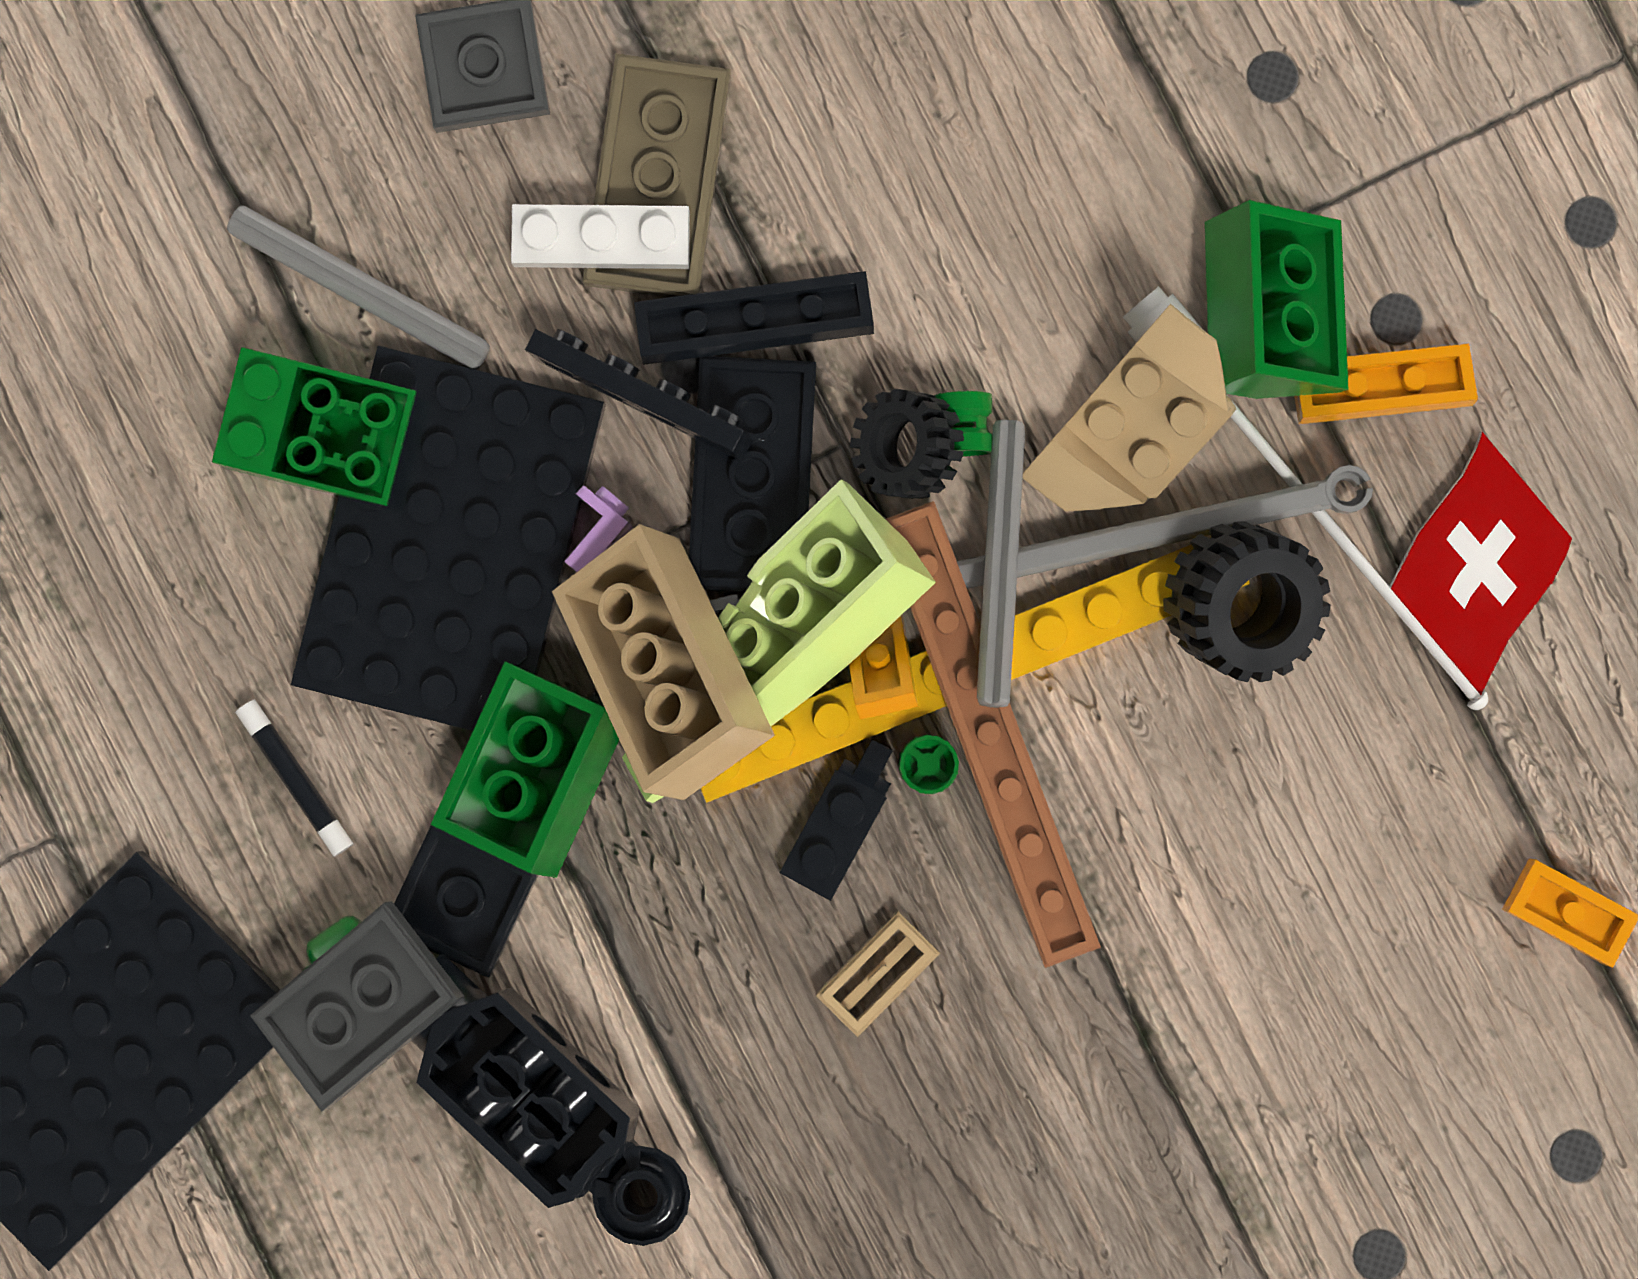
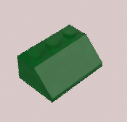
(1277, 301)
(528, 772)

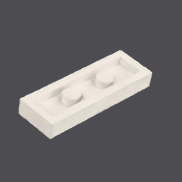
(600, 236)

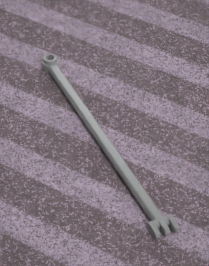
(1168, 528)

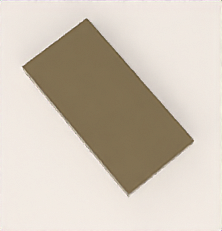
(662, 152)

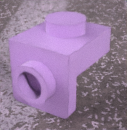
(605, 532)

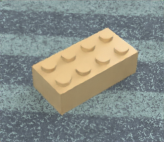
(662, 663)

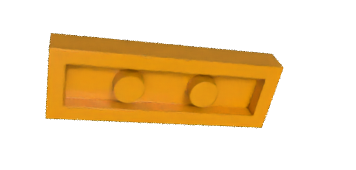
(1397, 385)

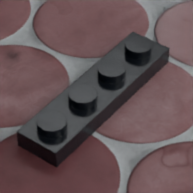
(754, 318)
(618, 380)

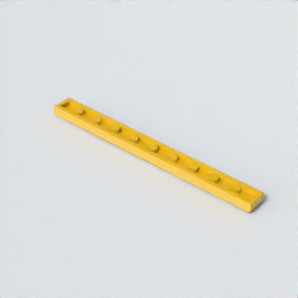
(1039, 639)

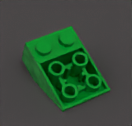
(313, 427)

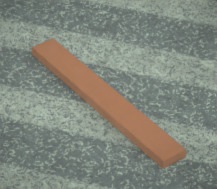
(995, 751)

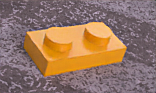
(884, 674)
(1570, 912)

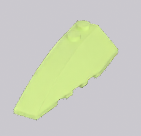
(819, 601)

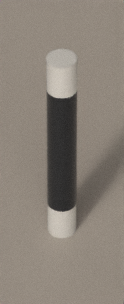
(294, 778)

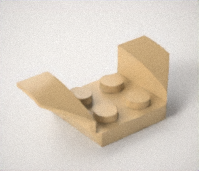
(1138, 421)

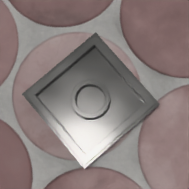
(482, 64)

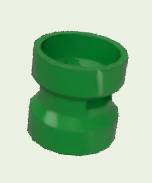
(972, 411)
(934, 769)

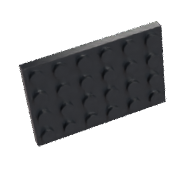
(464, 559)
(116, 1052)

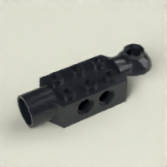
(546, 1111)

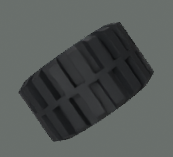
(1285, 615)

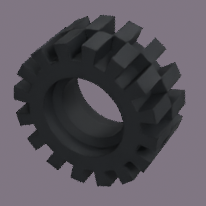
(933, 447)

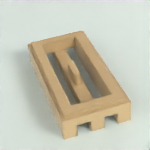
(911, 938)

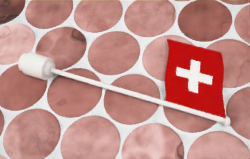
(1472, 562)

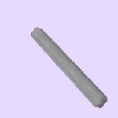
(358, 287)
(1001, 564)

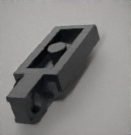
(839, 823)

